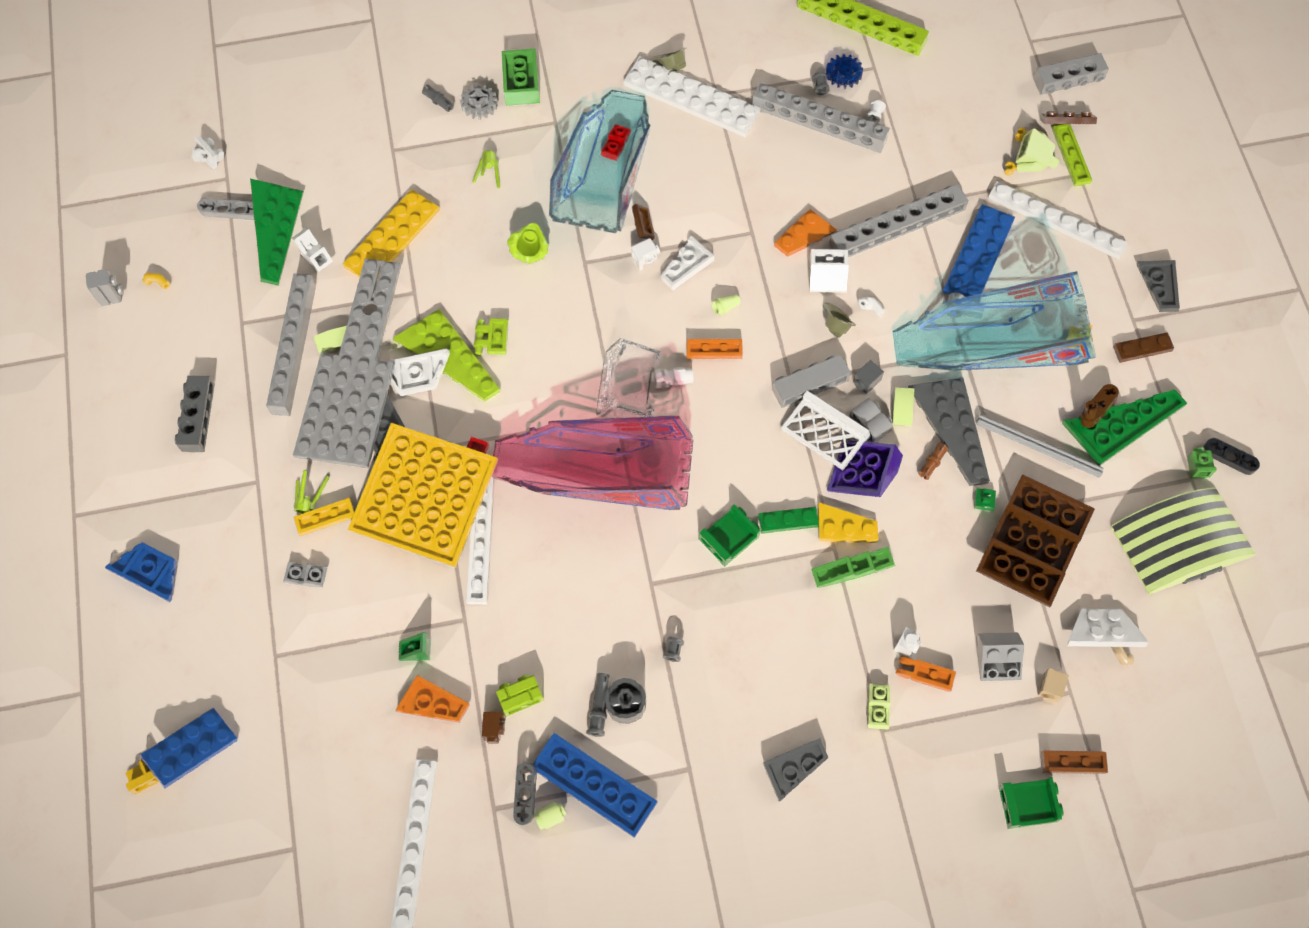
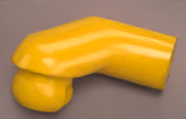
(155, 277)

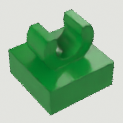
(985, 499)

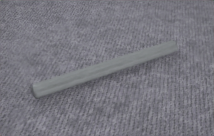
(1040, 446)

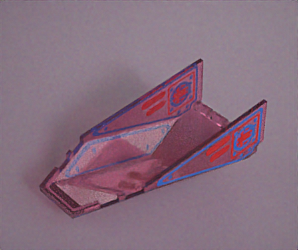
(602, 460)

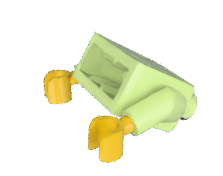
(1034, 152)

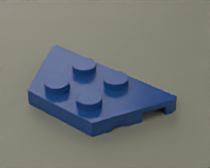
(147, 569)

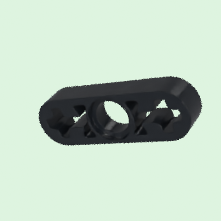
(1242, 467)

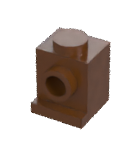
(493, 726)

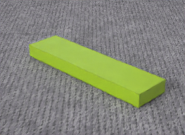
(1072, 154)

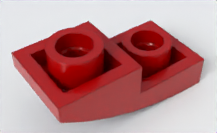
(616, 142)

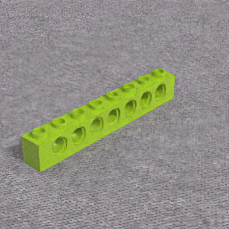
(870, 23)

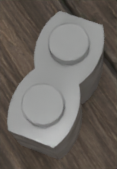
(871, 418)

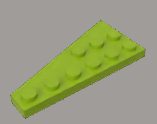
(462, 366)

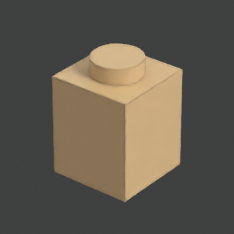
(1053, 685)

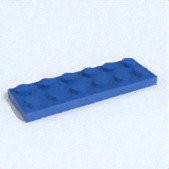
(979, 252)
(594, 785)

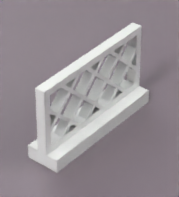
(837, 419)

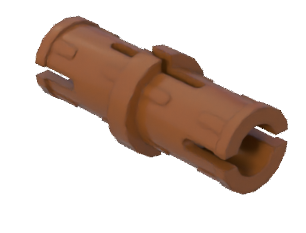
(933, 461)

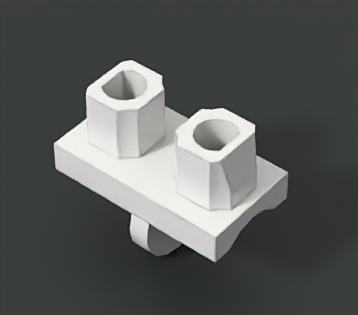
(204, 153)

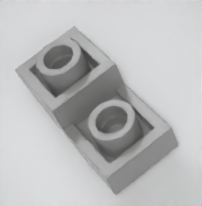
(305, 575)

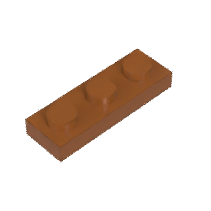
(1074, 762)

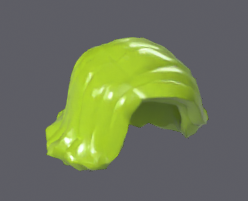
(528, 244)

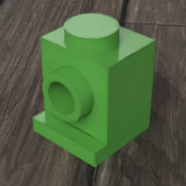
(1201, 468)

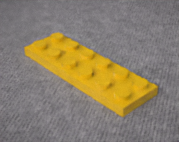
(394, 232)

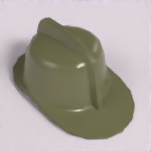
(672, 61)
(837, 320)

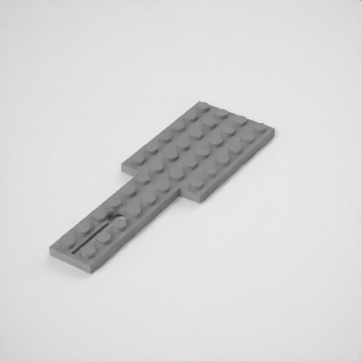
(352, 386)

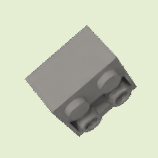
(1000, 656)

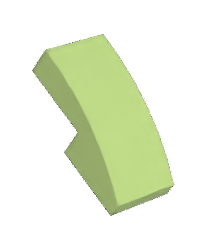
(329, 340)
(903, 406)
(878, 706)

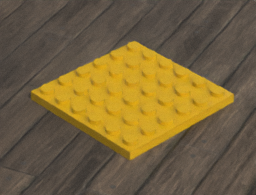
(423, 494)

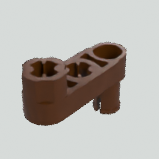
(1106, 398)

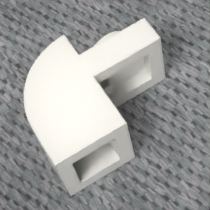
(311, 250)

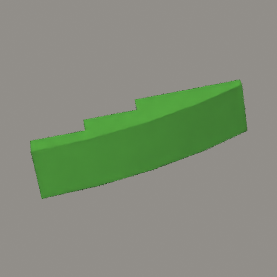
(853, 567)

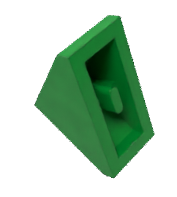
(415, 648)

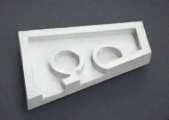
(689, 262)

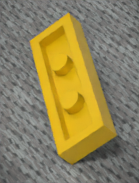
(324, 517)

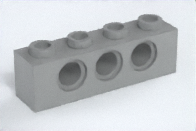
(1070, 74)

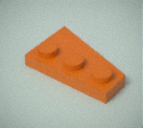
(805, 231)
(432, 702)

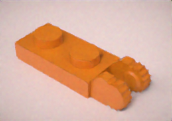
(927, 674)

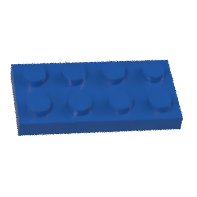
(188, 748)

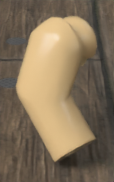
(1123, 658)

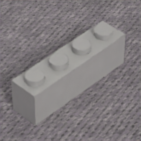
(814, 379)

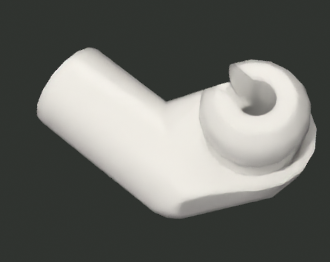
(871, 304)

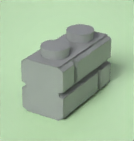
(104, 287)

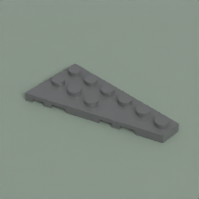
(952, 419)

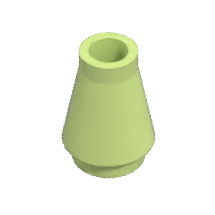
(724, 304)

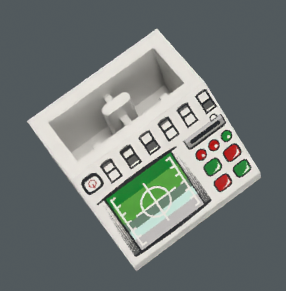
(828, 270)

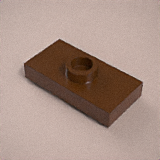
(643, 222)

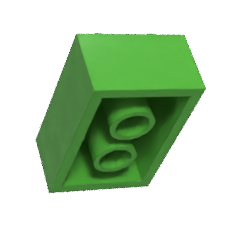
(520, 77)

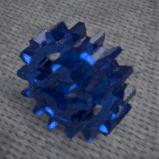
(844, 71)

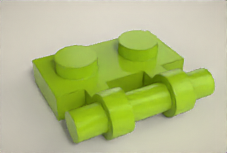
(497, 336)

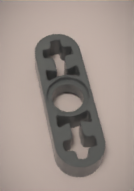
(518, 786)

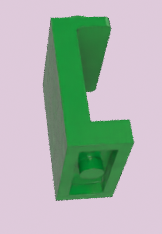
(730, 535)
(1031, 803)

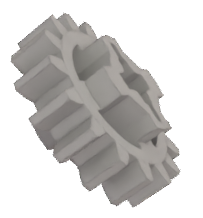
(479, 102)

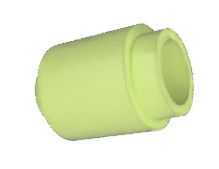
(550, 815)

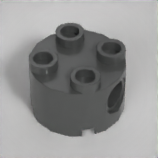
(625, 701)

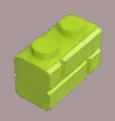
(519, 694)

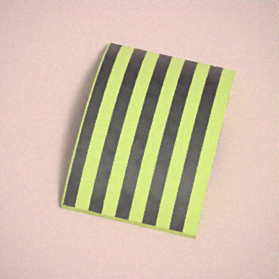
(1181, 538)

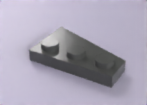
(1161, 283)
(794, 766)

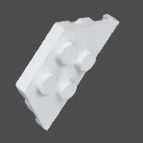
(418, 372)
(1106, 629)

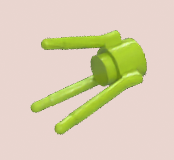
(487, 162)
(302, 503)

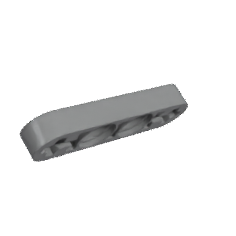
(231, 212)

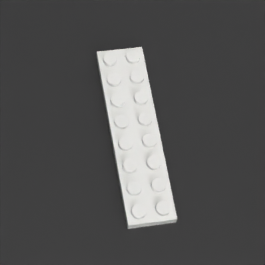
(692, 96)

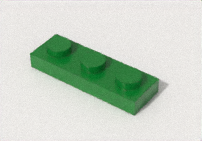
(788, 520)

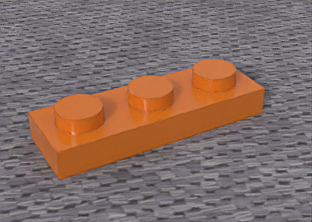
(714, 349)

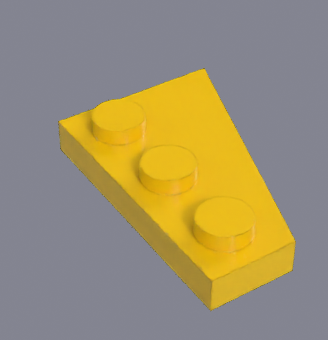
(843, 526)

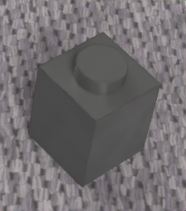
(868, 376)

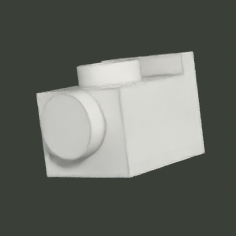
(644, 253)
(908, 643)

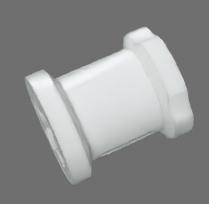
(876, 109)

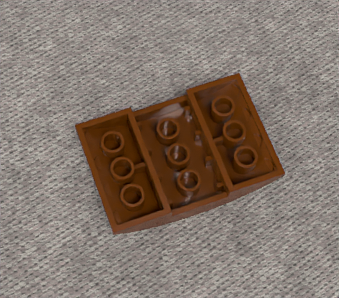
(1035, 540)

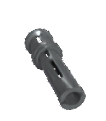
(598, 714)

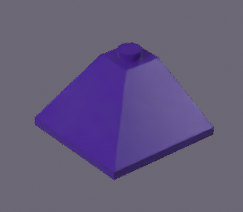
(868, 471)

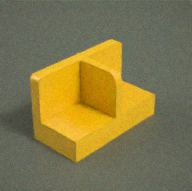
(140, 778)

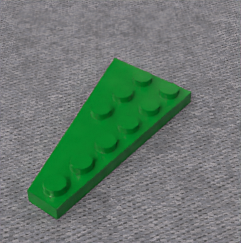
(274, 219)
(1124, 424)

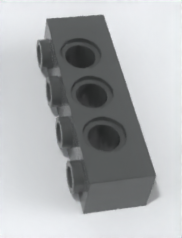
(199, 422)

